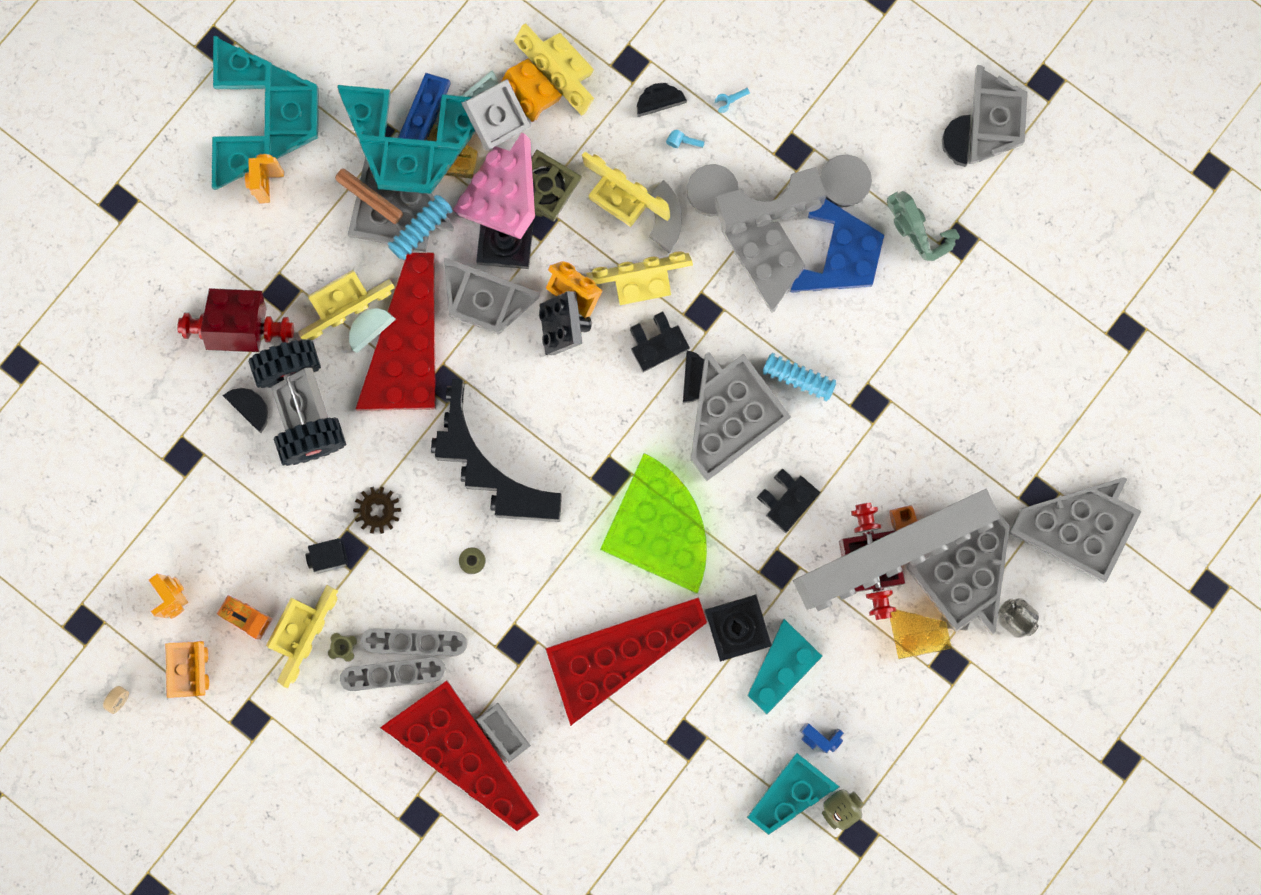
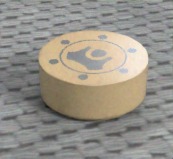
(115, 699)

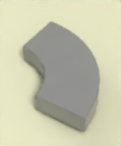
(667, 232)

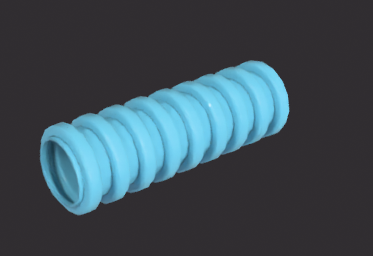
(420, 227)
(799, 377)

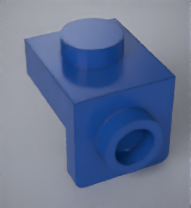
(814, 738)

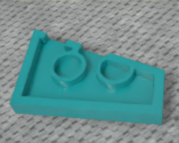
(783, 667)
(790, 794)

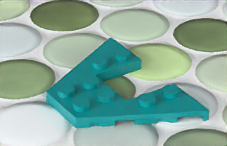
(289, 111)
(402, 162)

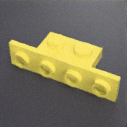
(560, 65)
(620, 195)
(642, 279)
(341, 299)
(297, 630)

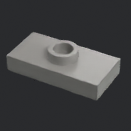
(503, 732)

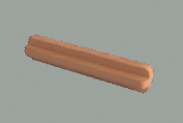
(369, 196)

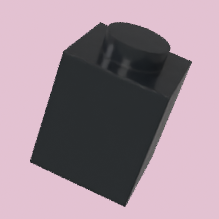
(327, 556)

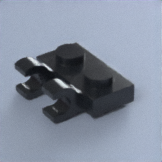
(659, 348)
(792, 504)

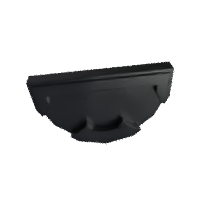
(658, 98)
(956, 140)
(692, 376)
(250, 406)

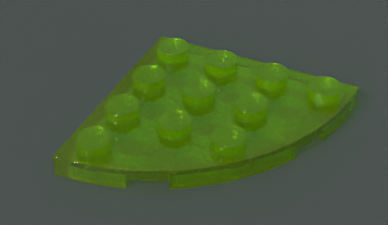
(659, 527)

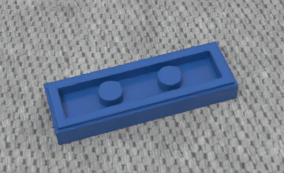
(425, 107)

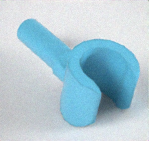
(730, 99)
(676, 137)

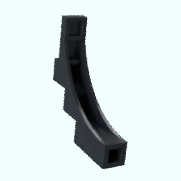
(512, 498)

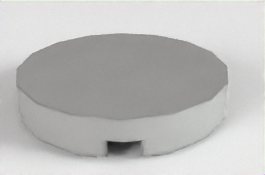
(846, 180)
(707, 184)

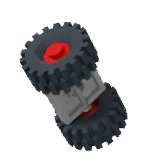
(290, 375)

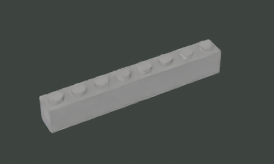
(897, 549)

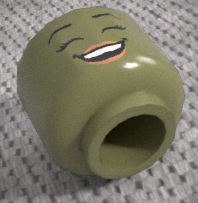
(842, 809)

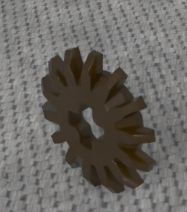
(378, 499)

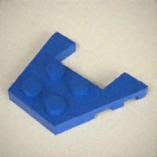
(850, 255)

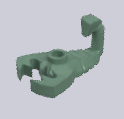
(909, 223)

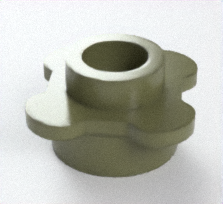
(337, 641)

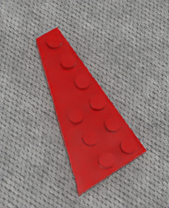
(404, 357)
(606, 660)
(454, 745)

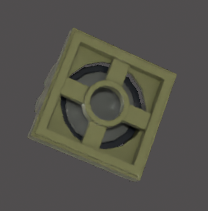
(549, 187)

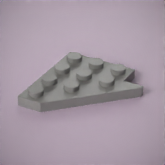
(372, 226)
(732, 414)
(1081, 527)
(967, 577)

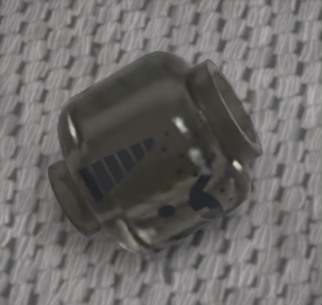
(1018, 618)

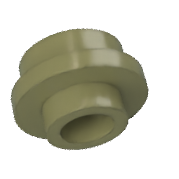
(479, 564)

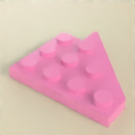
(502, 191)

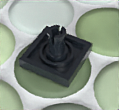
(503, 249)
(562, 323)
(738, 627)

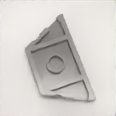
(996, 116)
(768, 260)
(484, 298)

